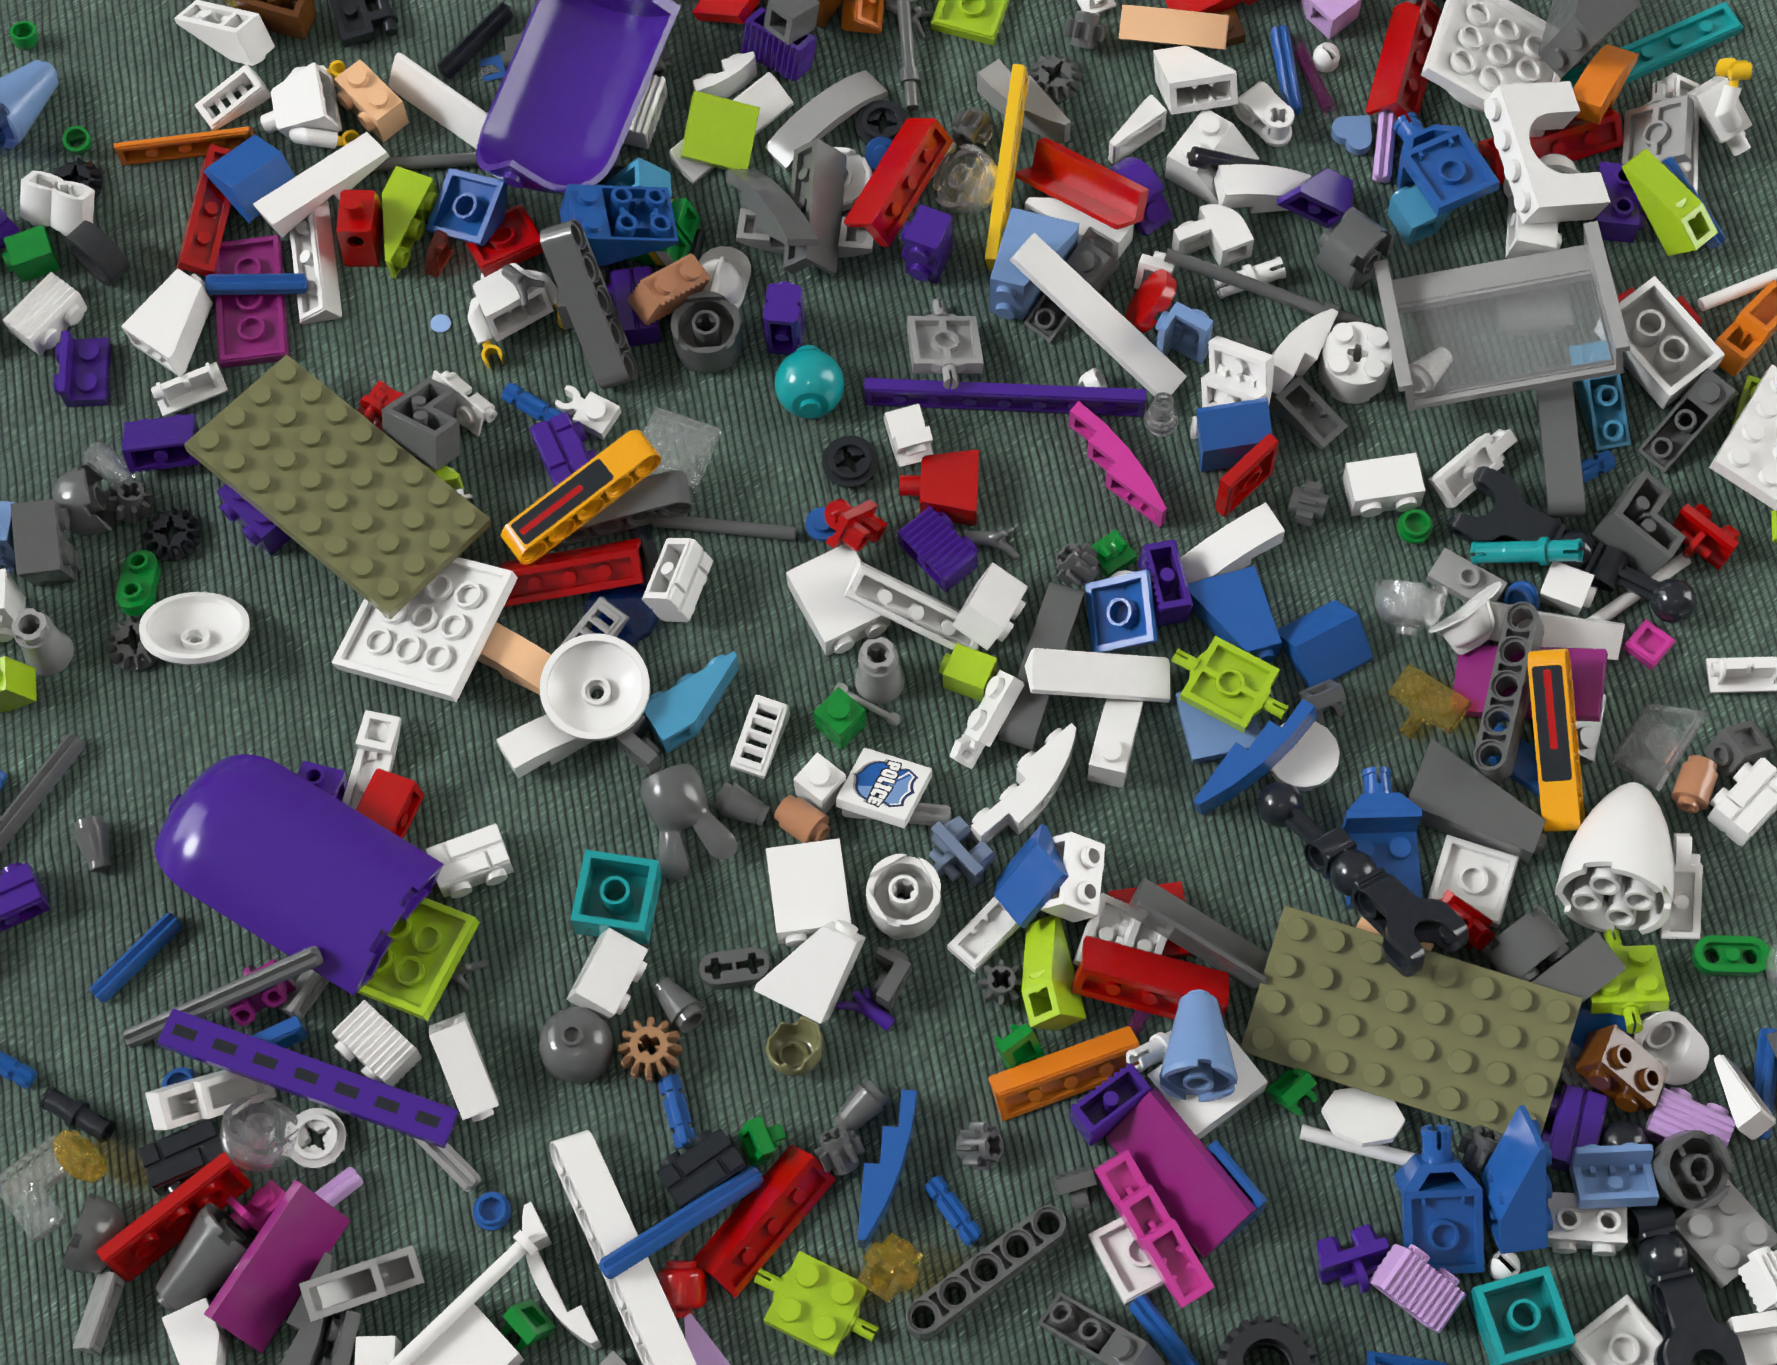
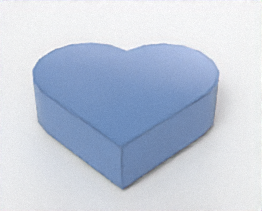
(1353, 133)

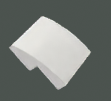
(1236, 373)
(1120, 928)

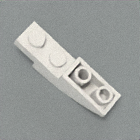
(1038, 780)

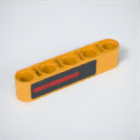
(580, 497)
(1556, 739)

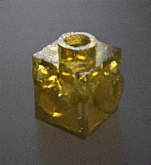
(890, 1267)

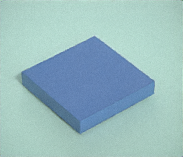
(1209, 737)

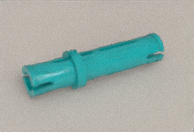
(1539, 551)

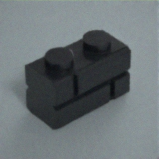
(180, 1155)
(700, 1168)

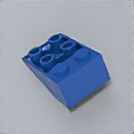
(621, 219)
(1518, 1187)

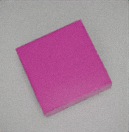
(1648, 644)

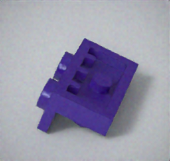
(83, 370)

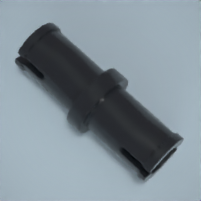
(77, 1114)

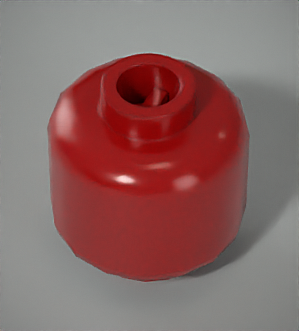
(683, 1286)

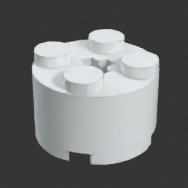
(1355, 362)
(913, 878)

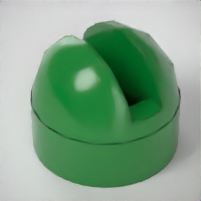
(24, 35)
(76, 135)

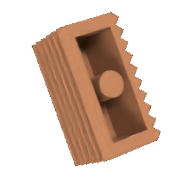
(667, 289)

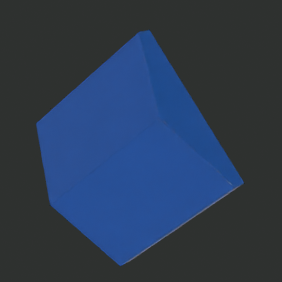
(249, 174)
(469, 207)
(1230, 432)
(1121, 613)
(1031, 877)

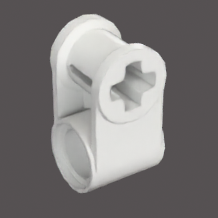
(1266, 114)

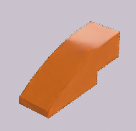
(1603, 81)
(1749, 331)

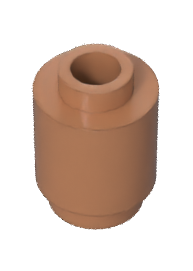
(1695, 784)
(802, 820)

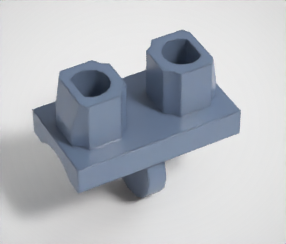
(949, 840)

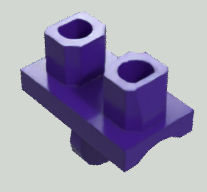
(1353, 1264)

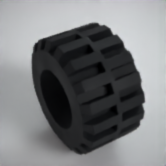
(1270, 1335)

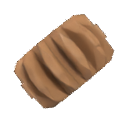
(641, 1060)

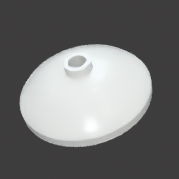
(194, 628)
(589, 665)

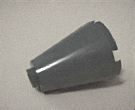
(202, 1259)

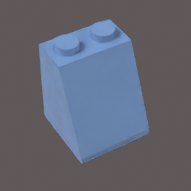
(1010, 290)

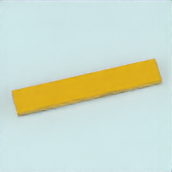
(1007, 161)

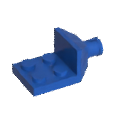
(1442, 164)
(1386, 829)
(1442, 1205)

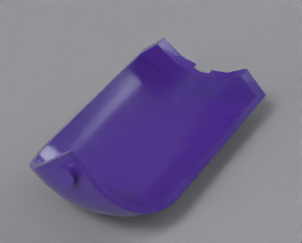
(572, 91)
(293, 865)

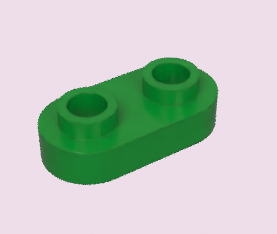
(140, 575)
(1729, 955)

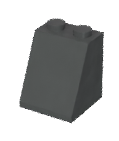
(1579, 28)

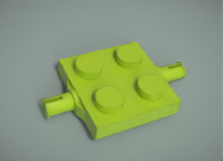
(1229, 684)
(1636, 989)
(816, 1304)

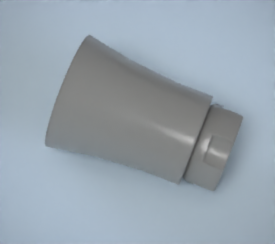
(42, 642)
(878, 672)

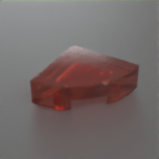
(438, 253)

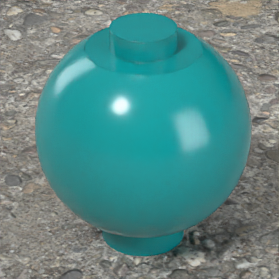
(809, 383)

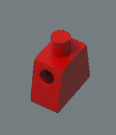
(362, 217)
(947, 485)

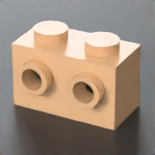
(371, 101)

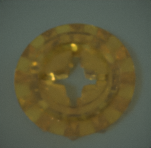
(79, 1156)

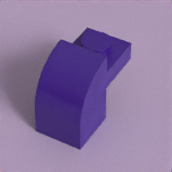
(1156, 210)

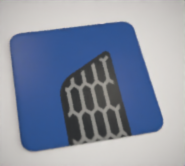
(492, 68)

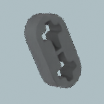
(734, 959)

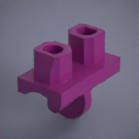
(246, 1009)

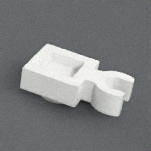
(594, 413)

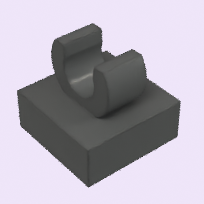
(1324, 695)
(1074, 1184)

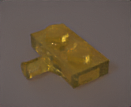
(1427, 702)

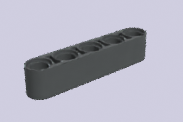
(589, 304)
(1560, 451)
(647, 502)
(1051, 631)
(1511, 708)
(978, 1290)

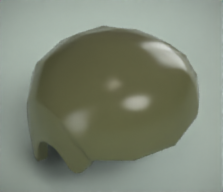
(795, 1047)

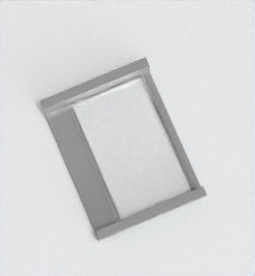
(1504, 324)

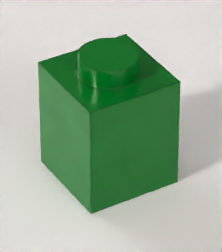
(30, 254)
(840, 718)

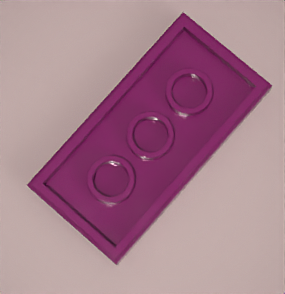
(251, 325)
(1588, 678)
(1182, 1173)
(277, 1261)

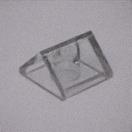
(1658, 742)

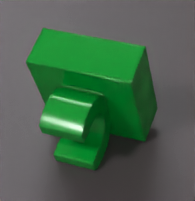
(1113, 554)
(1019, 1046)
(1290, 1088)
(760, 1141)
(528, 1322)

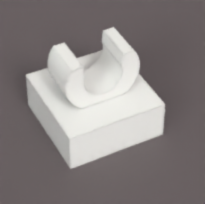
(1149, 264)

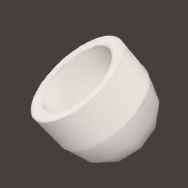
(1323, 60)
(1093, 378)
(1498, 1270)

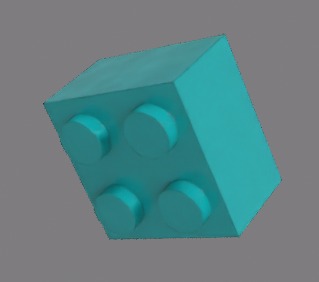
(616, 895)
(1521, 1318)

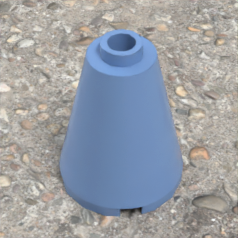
(24, 97)
(1198, 1051)

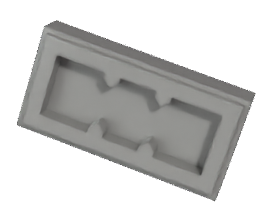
(1462, 577)

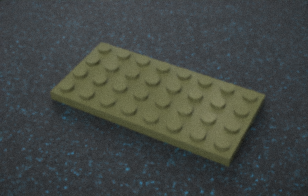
(338, 486)
(1436, 1041)

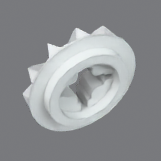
(319, 1120)

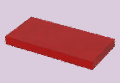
(170, 1219)

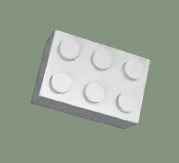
(1665, 343)

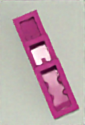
(1124, 472)
(1153, 1228)

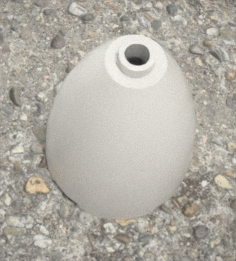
(1624, 854)

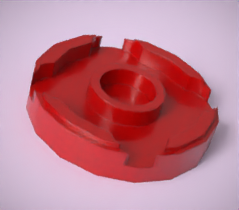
(1151, 297)

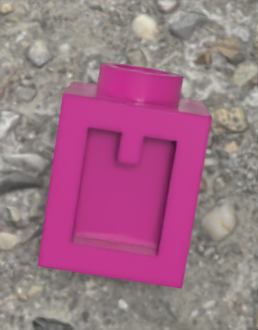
(258, 1209)

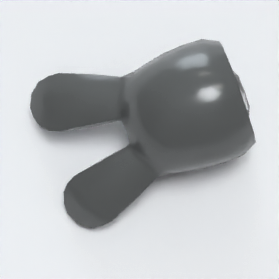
(675, 804)

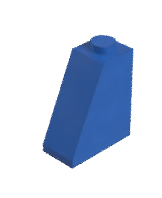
(1237, 612)

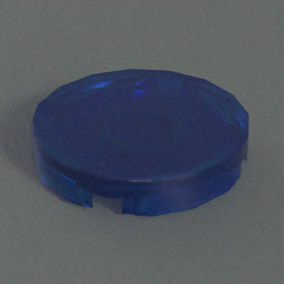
(630, 602)

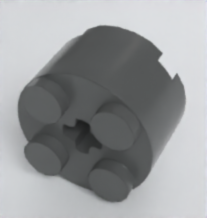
(1352, 248)
(707, 332)
(1527, 946)

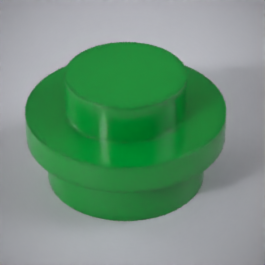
(1414, 526)

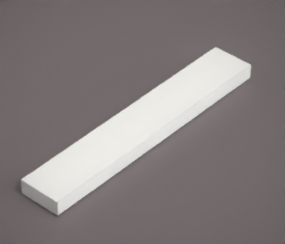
(1097, 317)

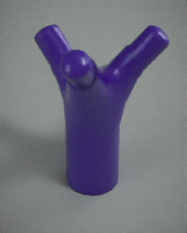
(868, 1007)

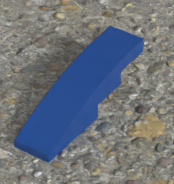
(1246, 766)
(882, 1179)

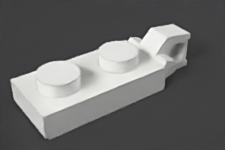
(1455, 479)
(987, 718)
(1687, 894)

